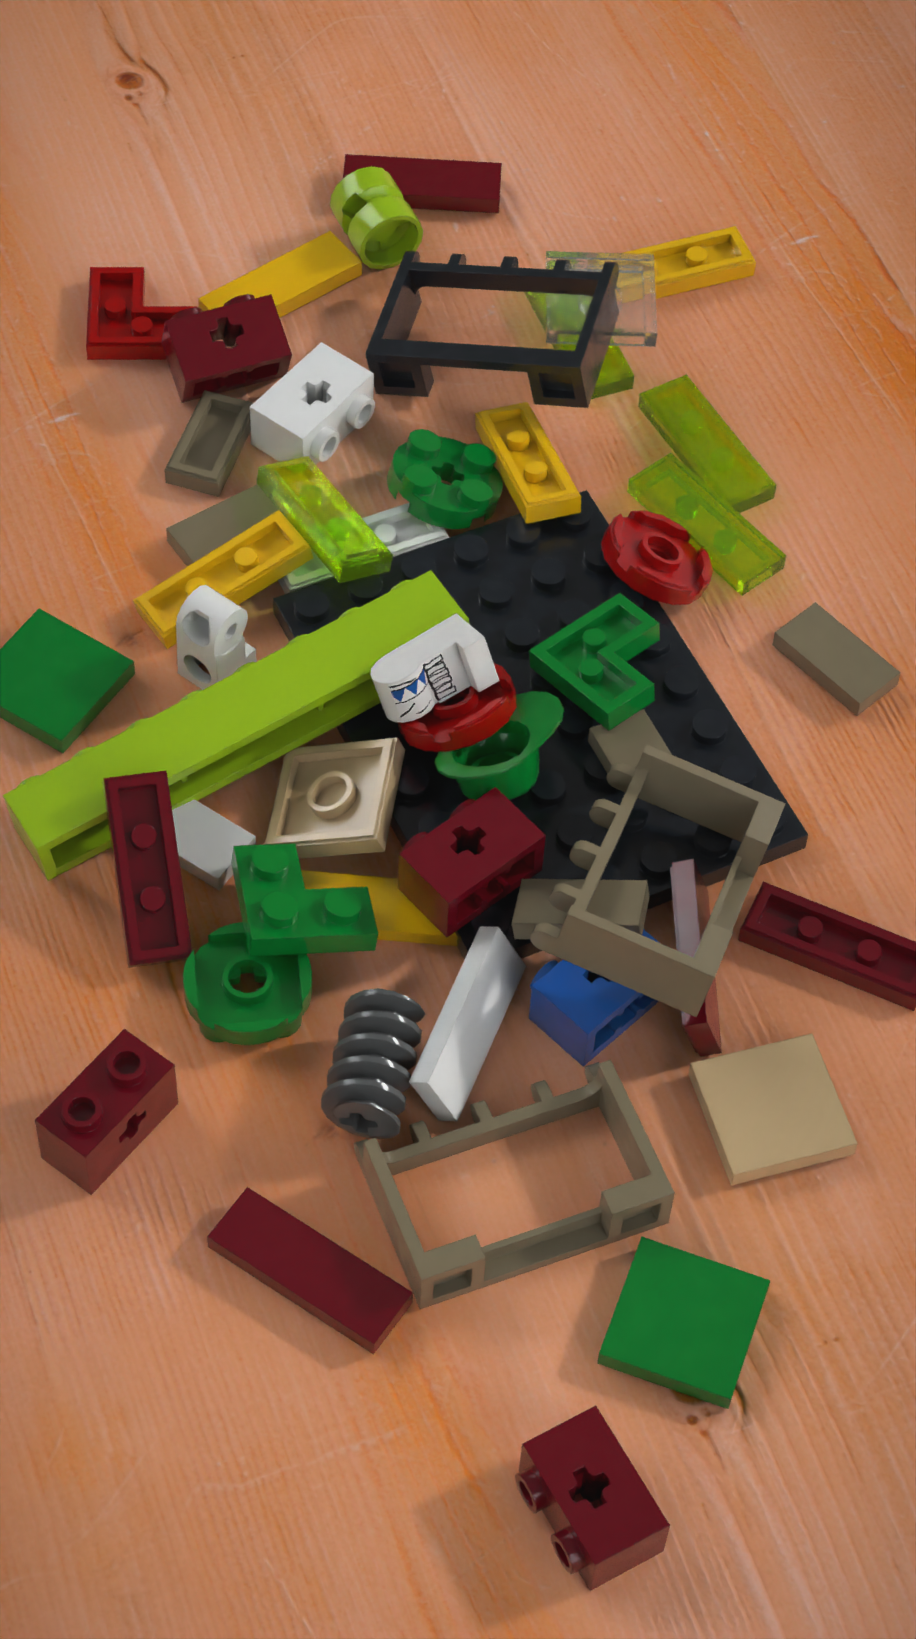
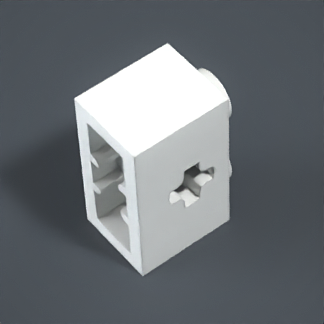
(313, 407)

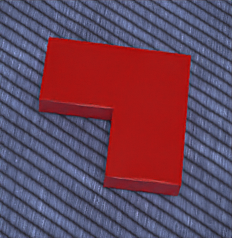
(118, 320)

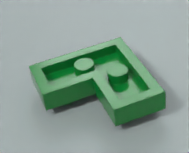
(591, 660)
(292, 920)

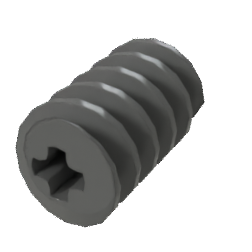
(373, 1063)

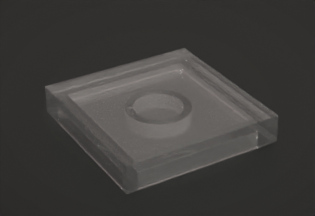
(634, 297)

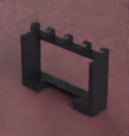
(553, 374)

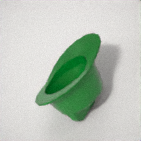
(510, 755)

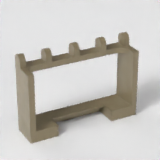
(631, 957)
(464, 1263)

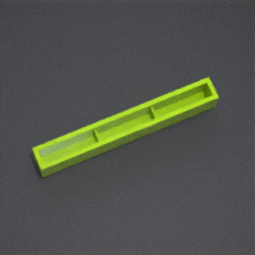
(229, 725)

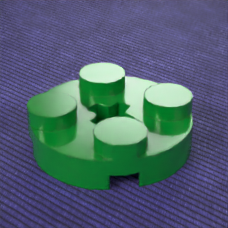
(426, 461)
(239, 1016)

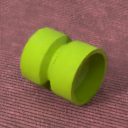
(376, 217)

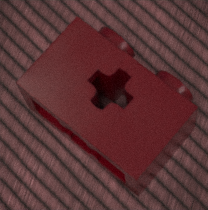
(206, 364)
(470, 861)
(107, 1111)
(590, 1461)

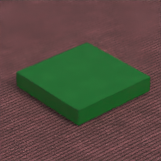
(57, 679)
(684, 1322)

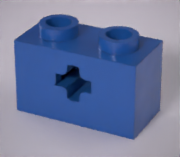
(583, 1008)

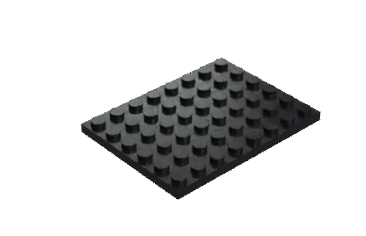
(517, 591)

